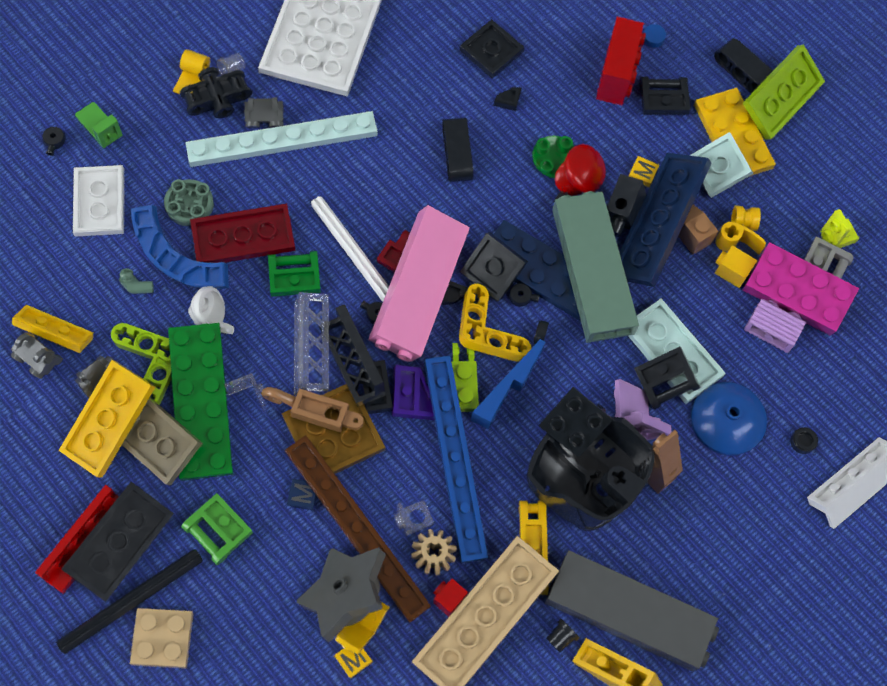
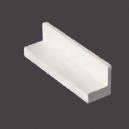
(852, 484)

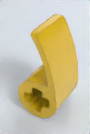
(191, 65)
(738, 232)

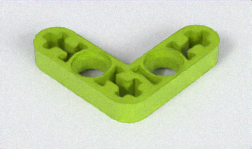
(159, 360)

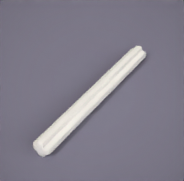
(350, 247)

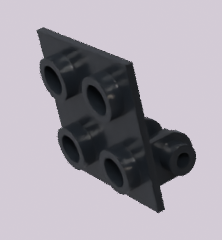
(576, 422)

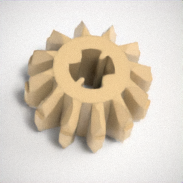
(434, 543)

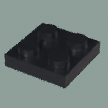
(491, 48)
(494, 266)

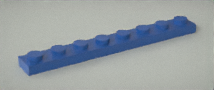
(455, 460)

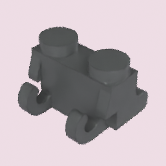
(264, 111)
(35, 354)
(91, 375)

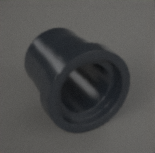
(562, 636)

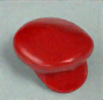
(581, 171)

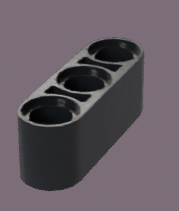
(742, 64)
(457, 149)

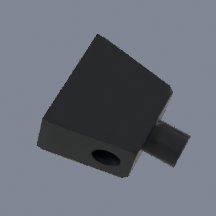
(625, 203)

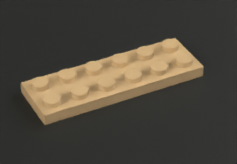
(486, 615)

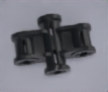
(216, 92)

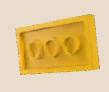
(726, 114)
(107, 419)

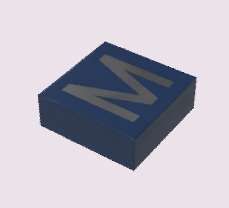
(301, 495)

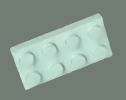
(662, 332)

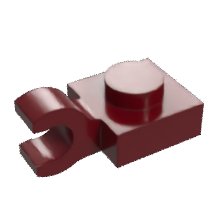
(392, 252)

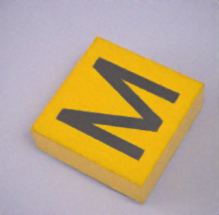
(644, 170)
(352, 662)

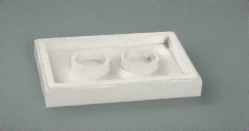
(98, 200)

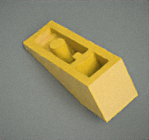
(612, 667)

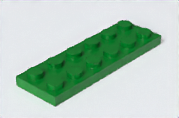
(201, 397)

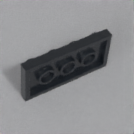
(117, 541)

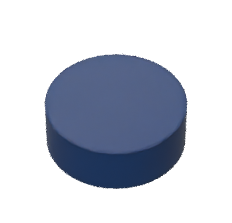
(654, 36)

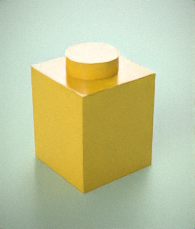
(734, 266)

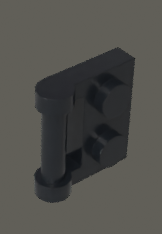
(665, 101)
(663, 370)

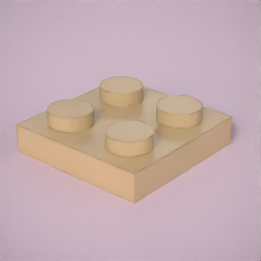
(161, 638)

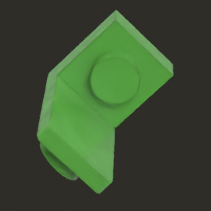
(102, 128)

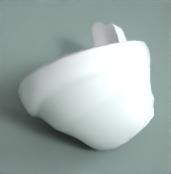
(208, 308)

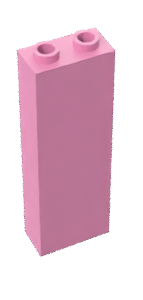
(419, 284)

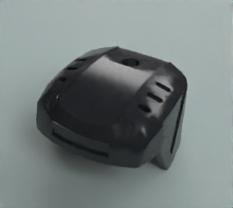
(574, 479)

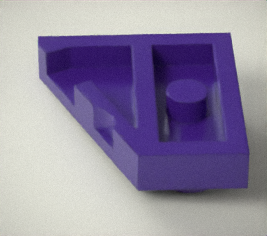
(411, 394)

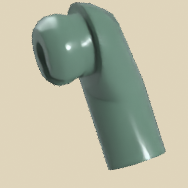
(133, 285)

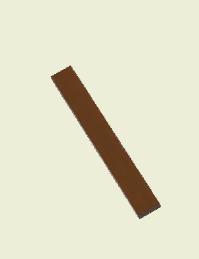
(356, 526)

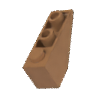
(667, 461)

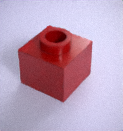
(449, 596)

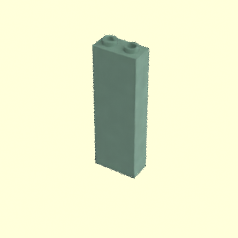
(595, 267)

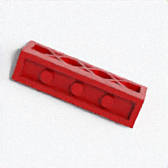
(51, 568)

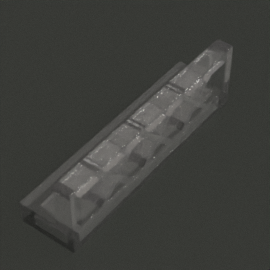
(302, 345)

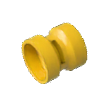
(749, 218)

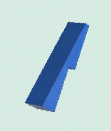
(515, 379)

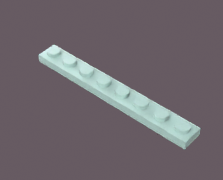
(281, 139)

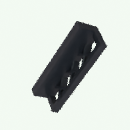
(362, 355)

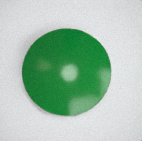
(551, 153)

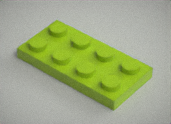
(784, 92)

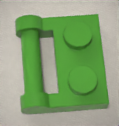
(223, 522)

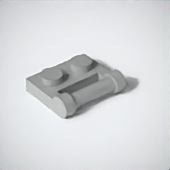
(823, 252)

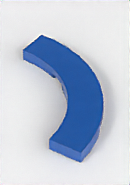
(168, 260)

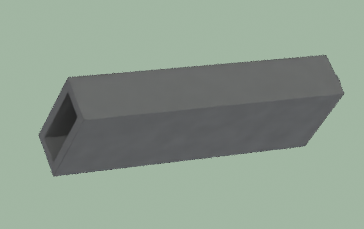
(633, 611)

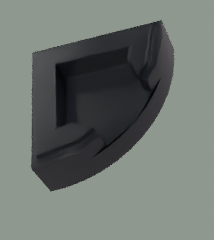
(508, 98)
(453, 293)

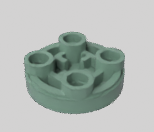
(188, 201)

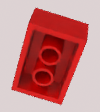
(621, 61)

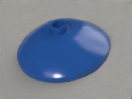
(720, 429)

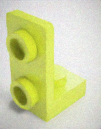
(839, 230)

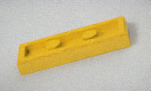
(52, 328)

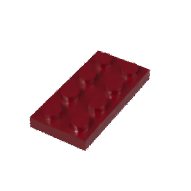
(243, 234)

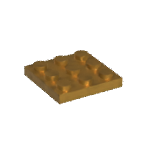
(338, 448)

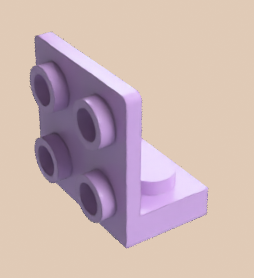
(634, 407)

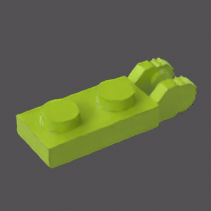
(465, 379)

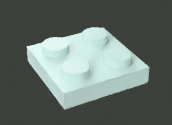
(727, 164)

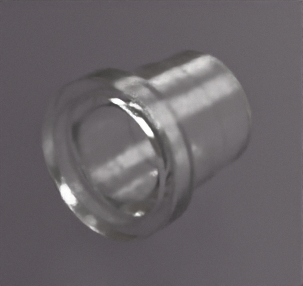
(230, 63)

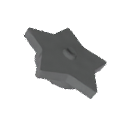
(345, 591)

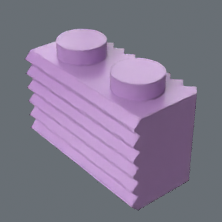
(775, 325)

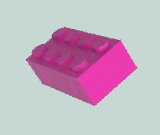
(801, 288)

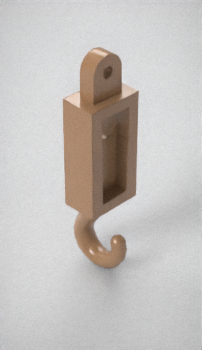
(312, 408)

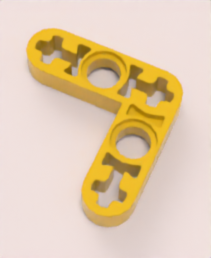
(482, 334)

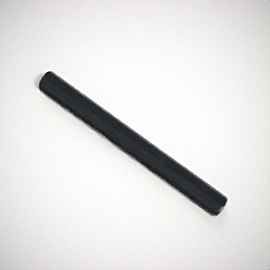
(129, 601)

